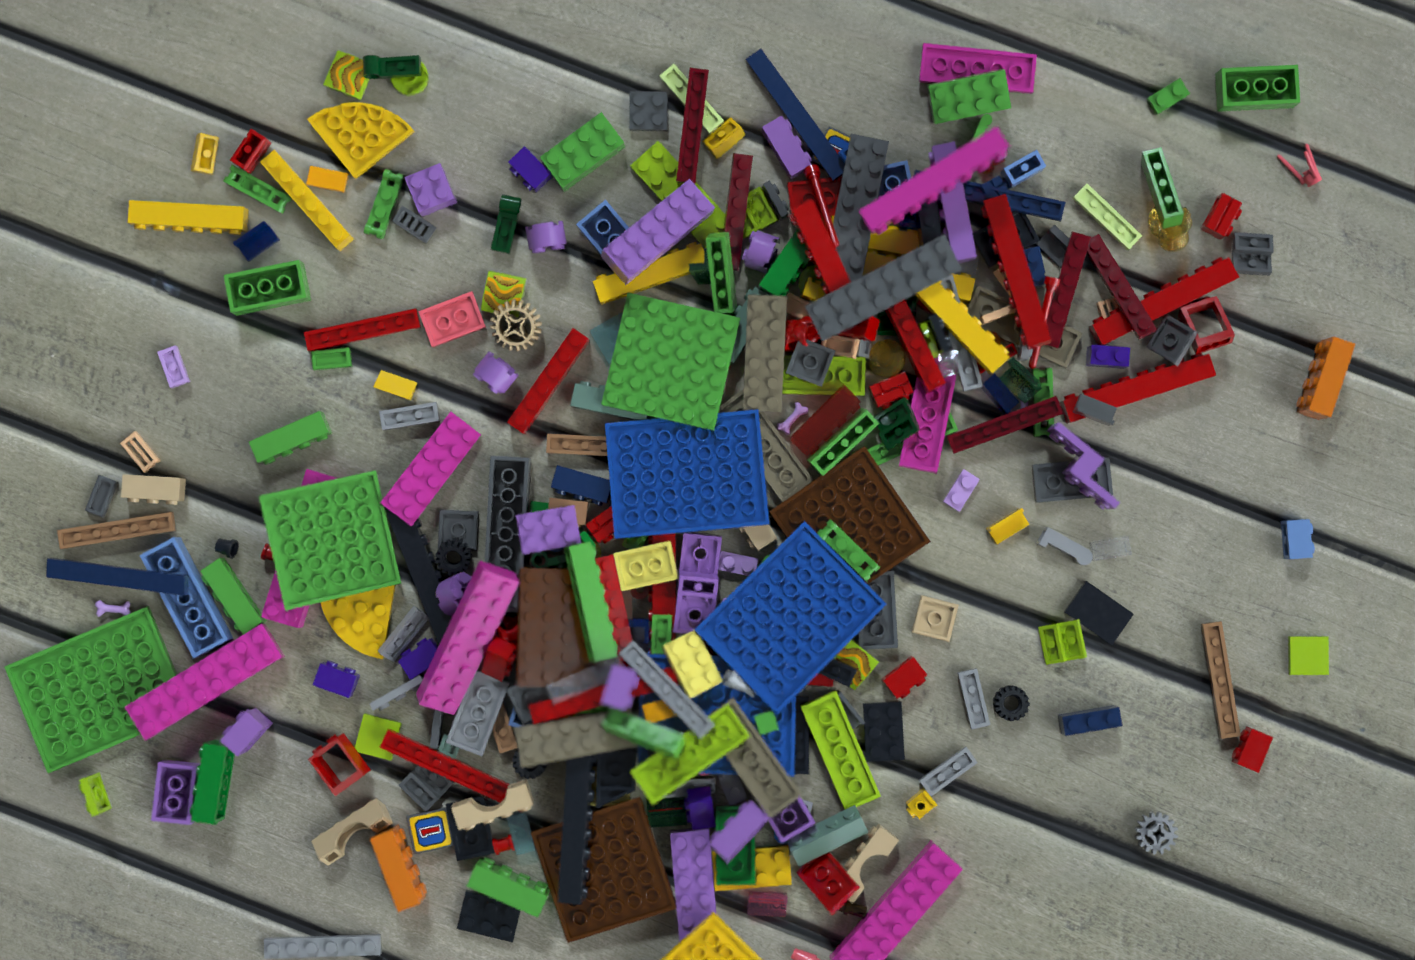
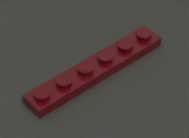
(692, 125)
(737, 203)
(1120, 288)
(1064, 294)
(1005, 424)

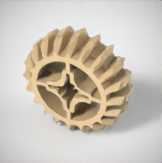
(522, 331)

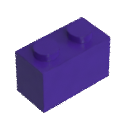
(529, 169)
(1108, 356)
(419, 659)
(336, 679)
(700, 808)

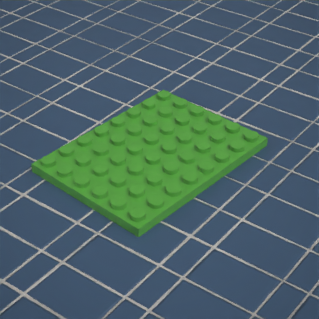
(81, 686)

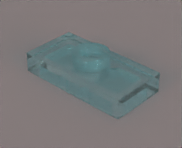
(521, 833)

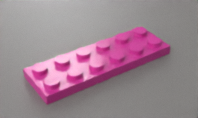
(952, 62)
(931, 410)
(430, 469)

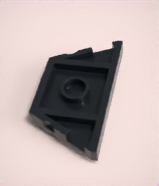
(615, 775)

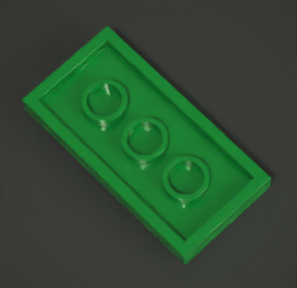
(742, 867)

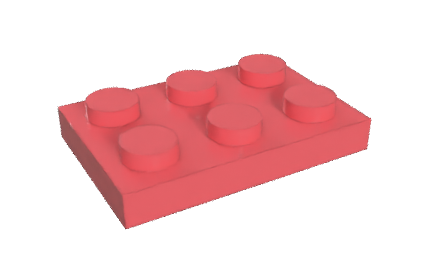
(452, 319)

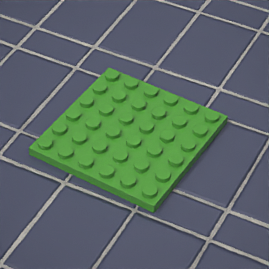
(670, 361)
(330, 539)

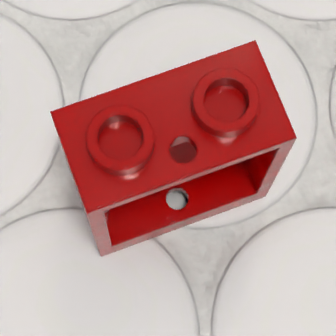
(1212, 341)
(327, 773)

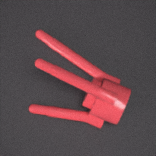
(1311, 175)

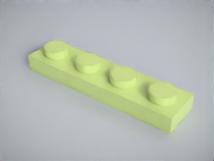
(678, 85)
(1107, 217)

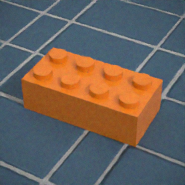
(1325, 378)
(399, 868)

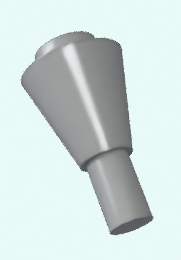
(734, 681)

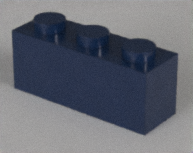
(581, 485)
(1090, 720)

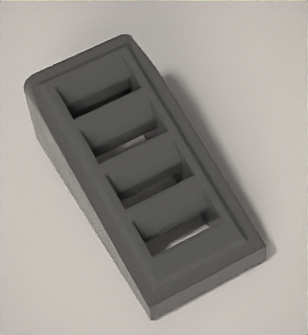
(399, 216)

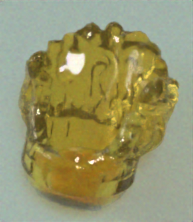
(1171, 238)

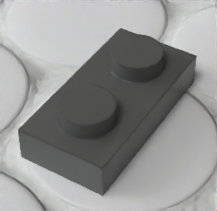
(772, 193)

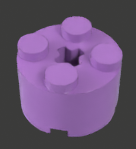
(546, 236)
(761, 251)
(496, 373)
(451, 591)

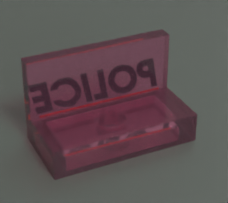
(767, 903)

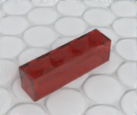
(825, 420)

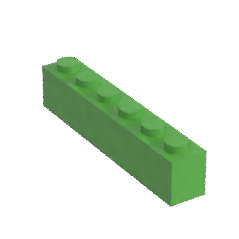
(590, 602)

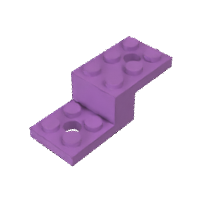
(1082, 466)
(697, 580)

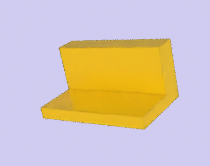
(1007, 526)

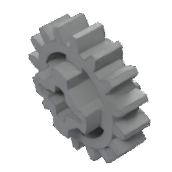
(1155, 840)

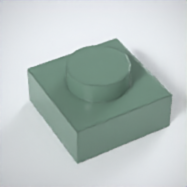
(448, 749)

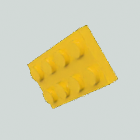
(771, 868)

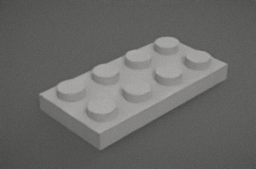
(477, 713)

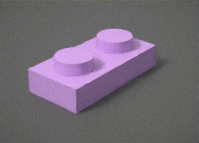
(173, 366)
(961, 490)
(737, 563)

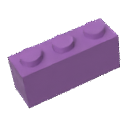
(786, 147)

